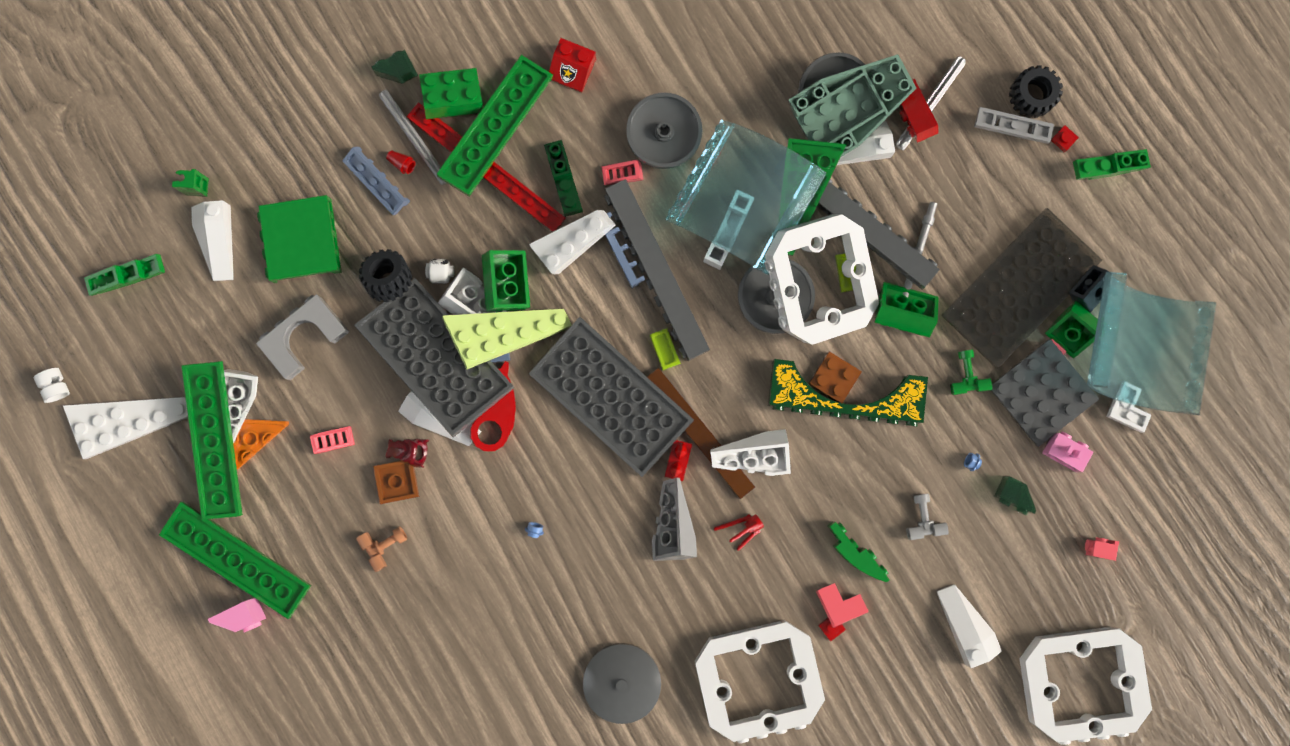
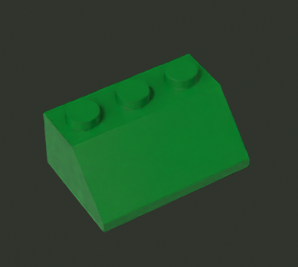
(911, 314)

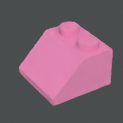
(242, 616)

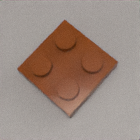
(835, 377)
(396, 482)

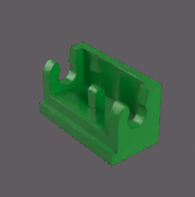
(194, 183)

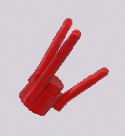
(752, 525)

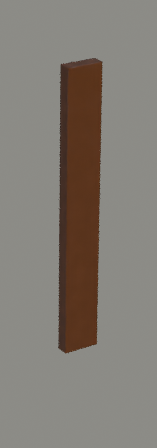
(702, 436)

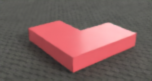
(839, 610)

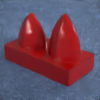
(678, 460)

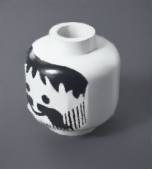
(439, 271)

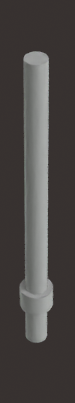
(927, 221)

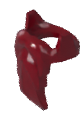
(406, 451)

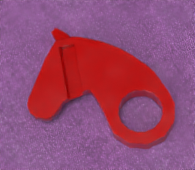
(501, 413)

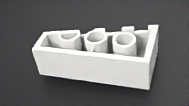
(571, 241)

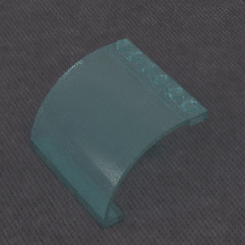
(745, 192)
(1151, 348)

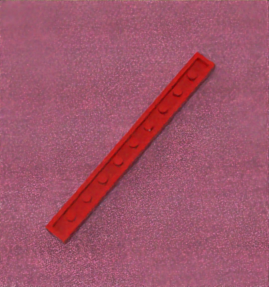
(495, 175)

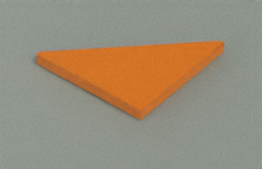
(254, 436)

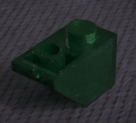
(395, 68)
(1016, 494)

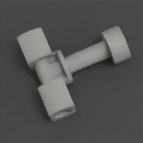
(925, 527)

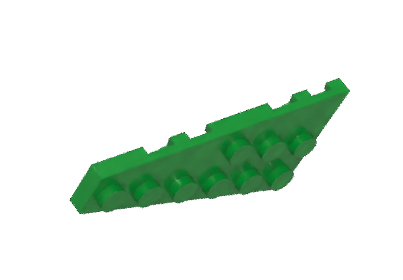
(823, 155)

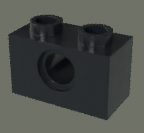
(1089, 288)

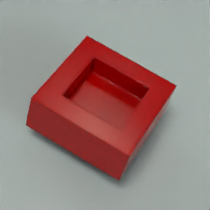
(1064, 138)
(830, 632)

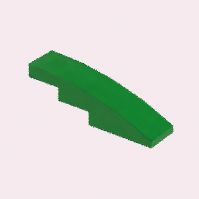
(124, 275)

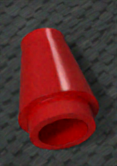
(402, 162)

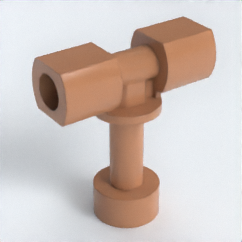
(376, 549)

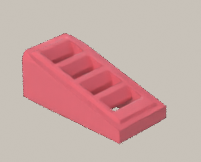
(630, 178)
(316, 445)

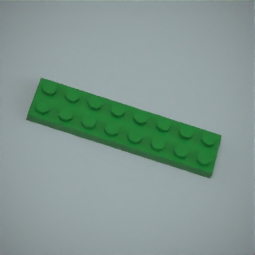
(494, 125)
(212, 440)
(235, 560)

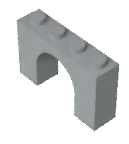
(276, 343)

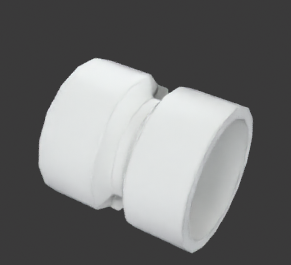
(51, 385)

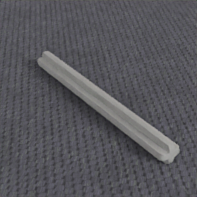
(935, 96)
(411, 133)

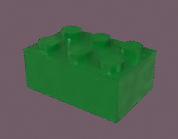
(451, 93)
(505, 280)

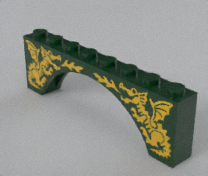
(903, 404)

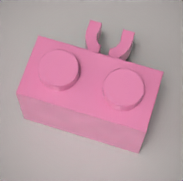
(1068, 452)

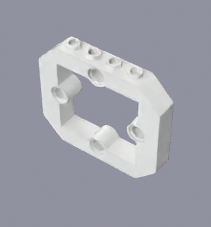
(862, 280)
(1134, 691)
(784, 719)

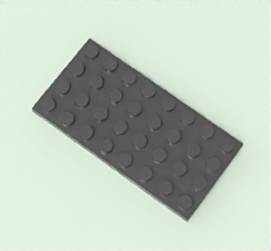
(423, 355)
(611, 396)

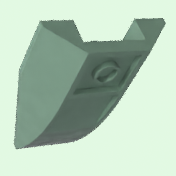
(852, 103)

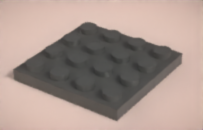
(1043, 392)

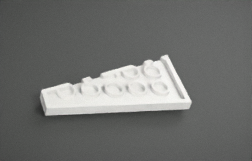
(111, 424)

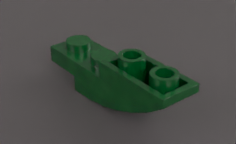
(563, 178)

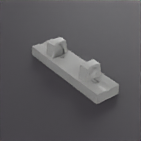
(1014, 125)

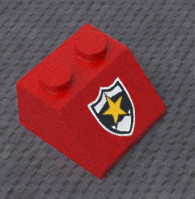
(572, 64)

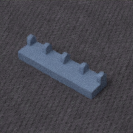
(375, 180)
(618, 252)

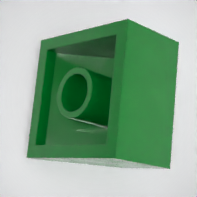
(1074, 329)

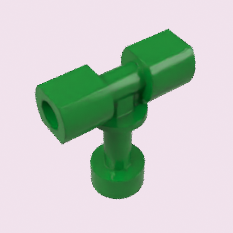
(970, 382)

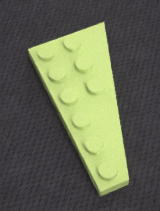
(494, 334)

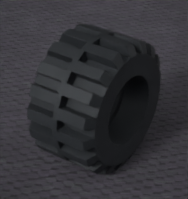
(1046, 81)
(376, 267)

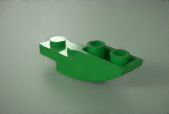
(1111, 165)
(861, 559)

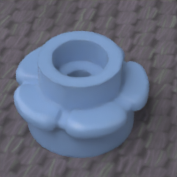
(972, 461)
(534, 529)

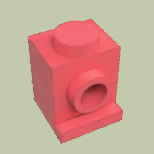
(1102, 548)

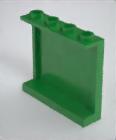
(299, 238)

